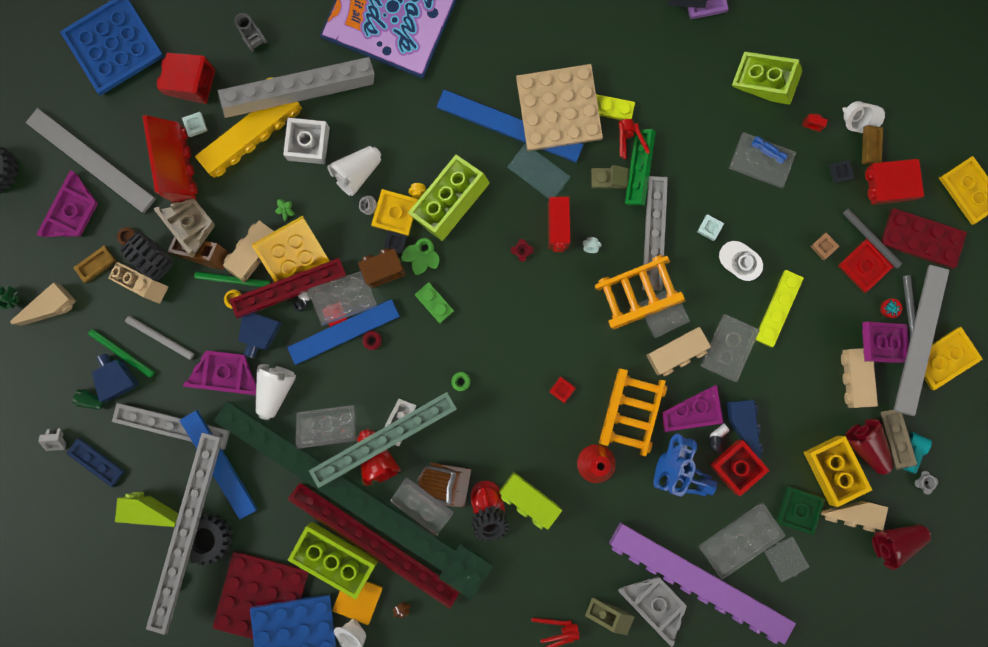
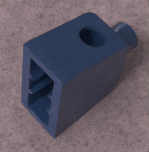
(257, 333)
(112, 378)

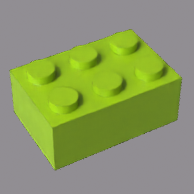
(530, 501)

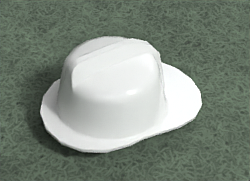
(862, 114)
(741, 260)
(350, 634)

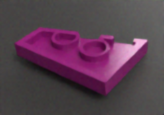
(694, 412)

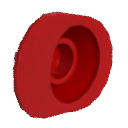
(486, 495)

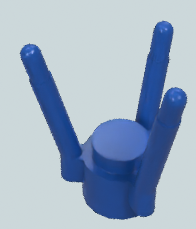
(705, 484)

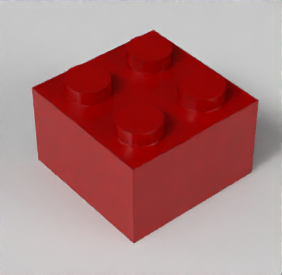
(739, 467)

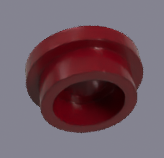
(367, 336)

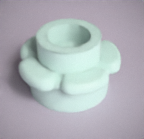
(591, 245)

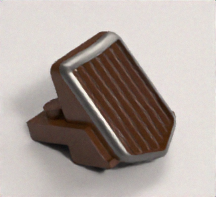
(445, 483)

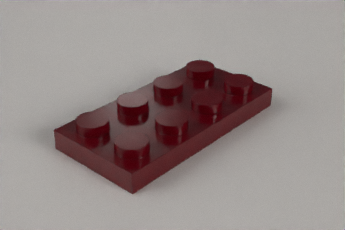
(923, 238)

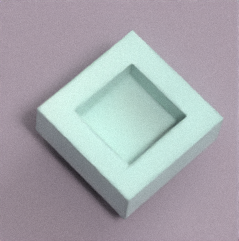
(194, 124)
(710, 227)

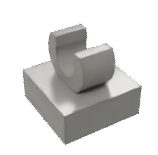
(52, 441)

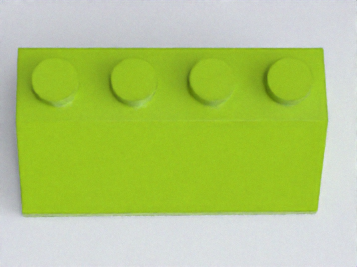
(449, 197)
(333, 560)

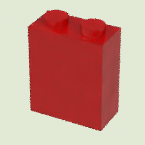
(894, 181)
(558, 223)

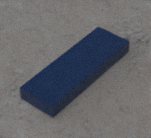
(96, 462)

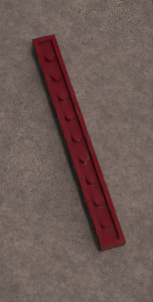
(373, 545)

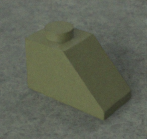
(609, 616)

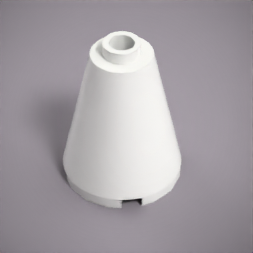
(355, 169)
(271, 389)

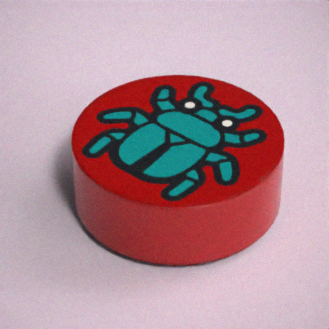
(891, 308)

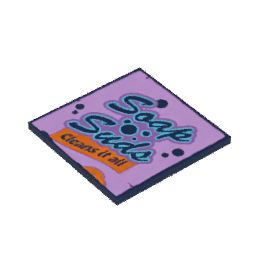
(390, 31)

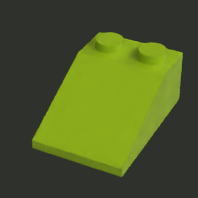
(768, 76)
(144, 510)

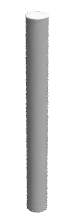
(159, 337)

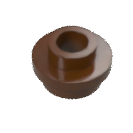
(402, 610)

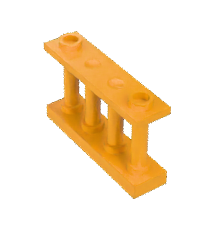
(638, 312)
(613, 416)

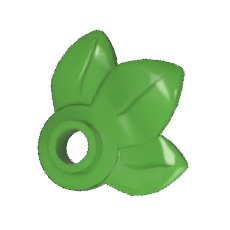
(419, 258)

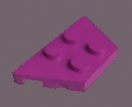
(70, 210)
(223, 373)

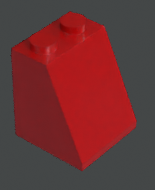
(186, 77)

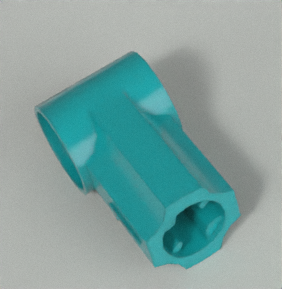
(920, 446)

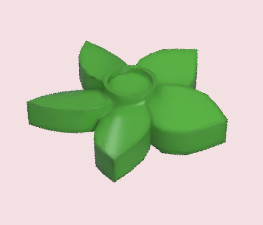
(284, 209)

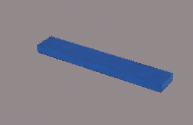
(343, 332)
(223, 471)

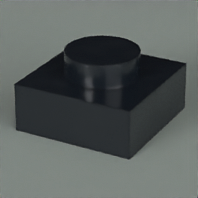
(841, 171)
(395, 241)

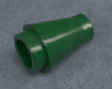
(86, 399)

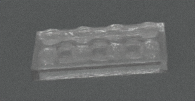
(741, 541)

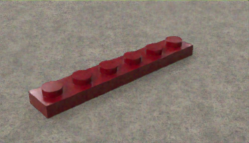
(286, 288)

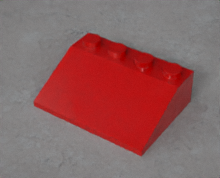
(169, 159)

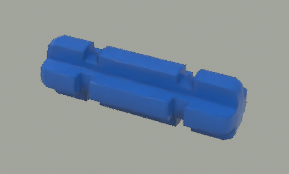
(769, 149)

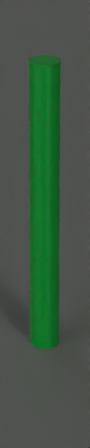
(230, 279)
(121, 353)

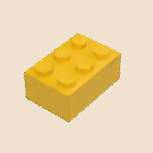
(837, 471)

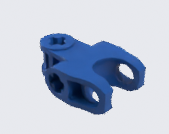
(676, 465)

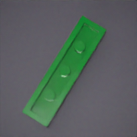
(640, 169)

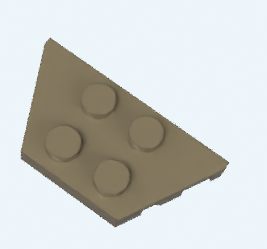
(187, 224)

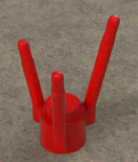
(627, 130)
(569, 632)

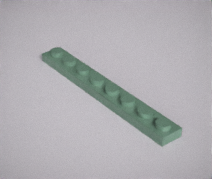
(382, 439)

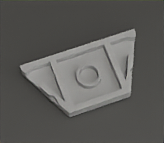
(656, 605)

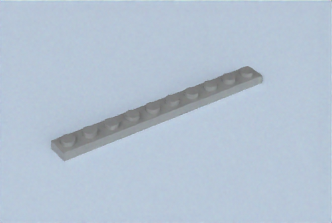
(184, 534)

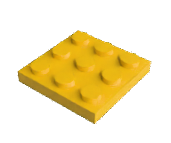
(290, 250)

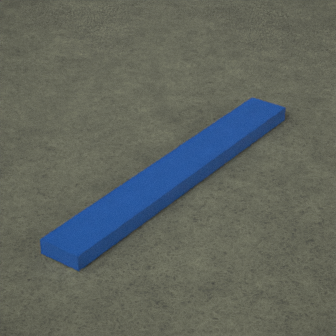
(497, 122)

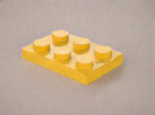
(968, 188)
(950, 358)

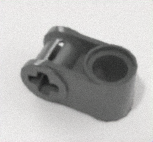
(251, 34)

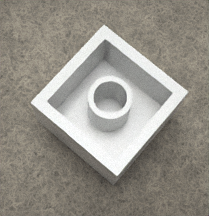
(306, 141)

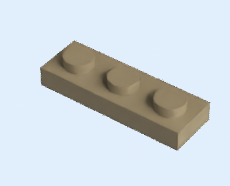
(898, 439)

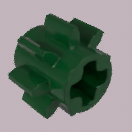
(8, 297)

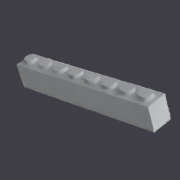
(296, 87)

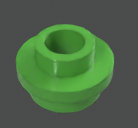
(456, 386)

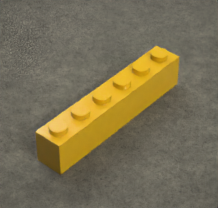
(244, 137)

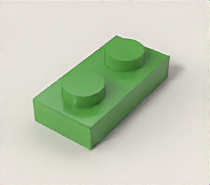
(434, 303)

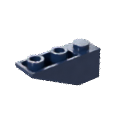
(743, 420)

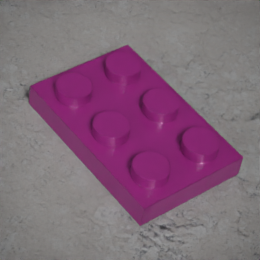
(885, 342)

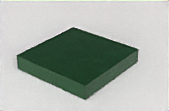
(800, 510)

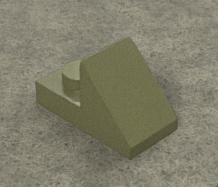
(609, 177)

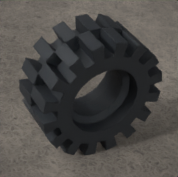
(492, 516)

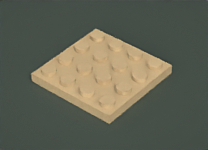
(559, 107)

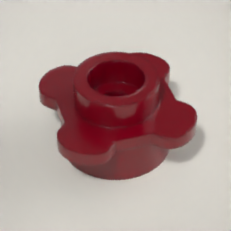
(522, 245)

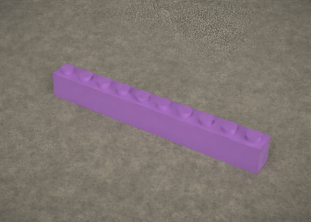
(701, 583)

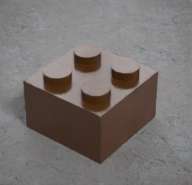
(381, 268)

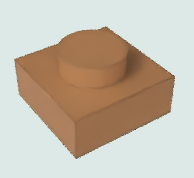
(824, 246)

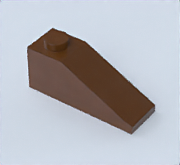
(208, 254)

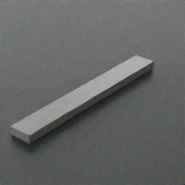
(90, 160)
(921, 340)

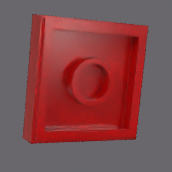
(865, 266)

